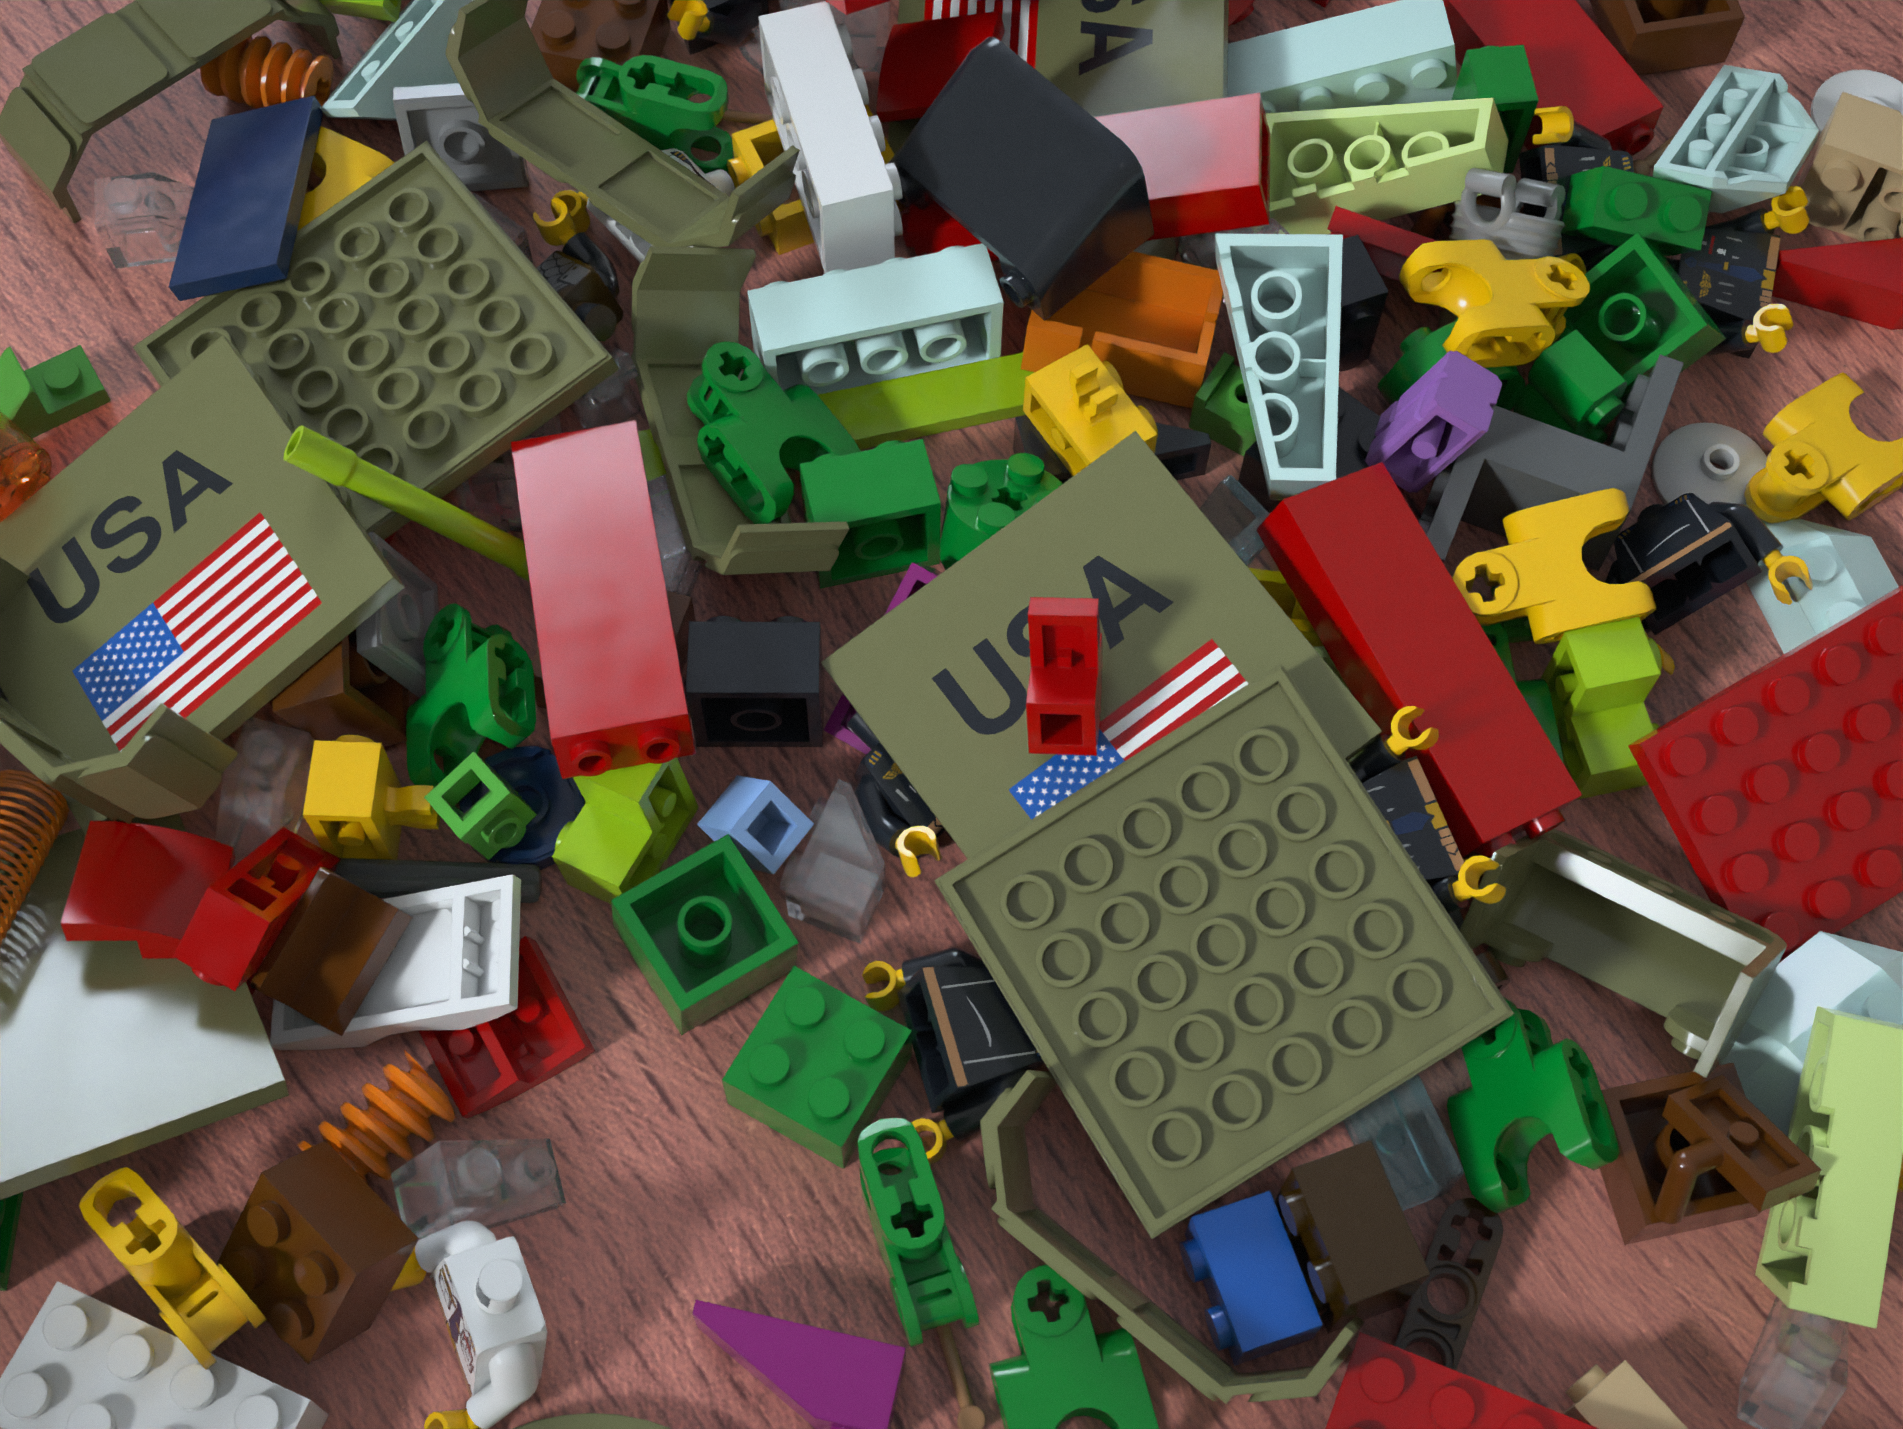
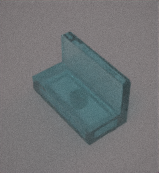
(1236, 518)
(1408, 1143)

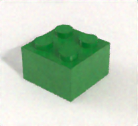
(1641, 311)
(888, 506)
(704, 934)
(818, 1066)

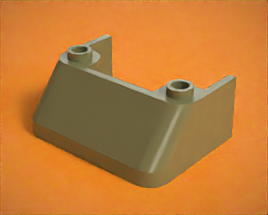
(1630, 936)

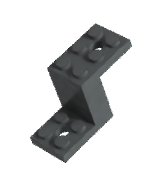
(1534, 464)

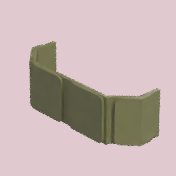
(123, 63)
(583, 146)
(679, 310)
(158, 774)
(1010, 1175)

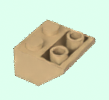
(1857, 171)

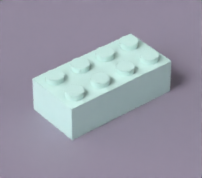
(879, 320)

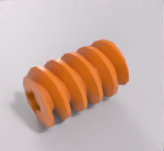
(267, 74)
(387, 1120)

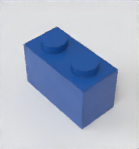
(1250, 1279)

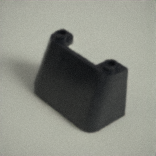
(1027, 177)

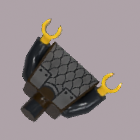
(580, 273)

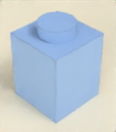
(758, 821)

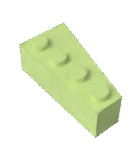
(1378, 159)
(1832, 1243)

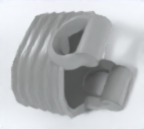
(1513, 233)

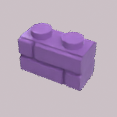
(1435, 421)

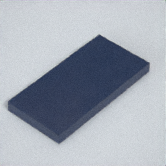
(247, 199)

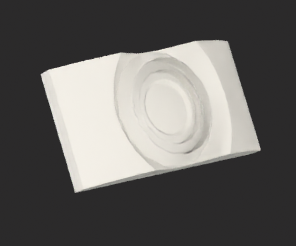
(445, 973)

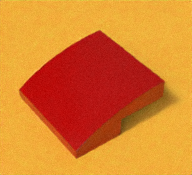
(923, 59)
(1385, 243)
(141, 885)
(513, 1051)

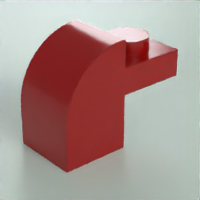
(1064, 676)

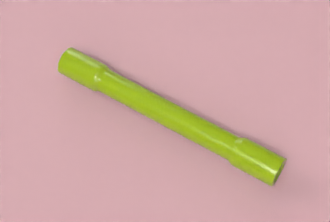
(344, 468)

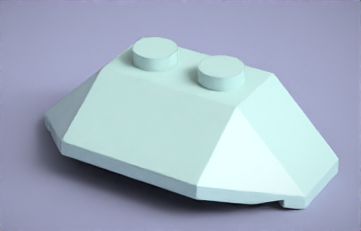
(403, 56)
(1741, 140)
(1844, 575)
(1822, 973)

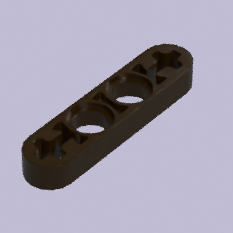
(1451, 1331)

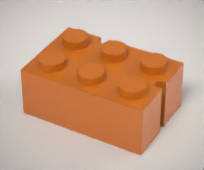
(1143, 318)

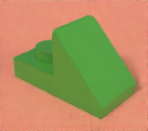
(49, 391)

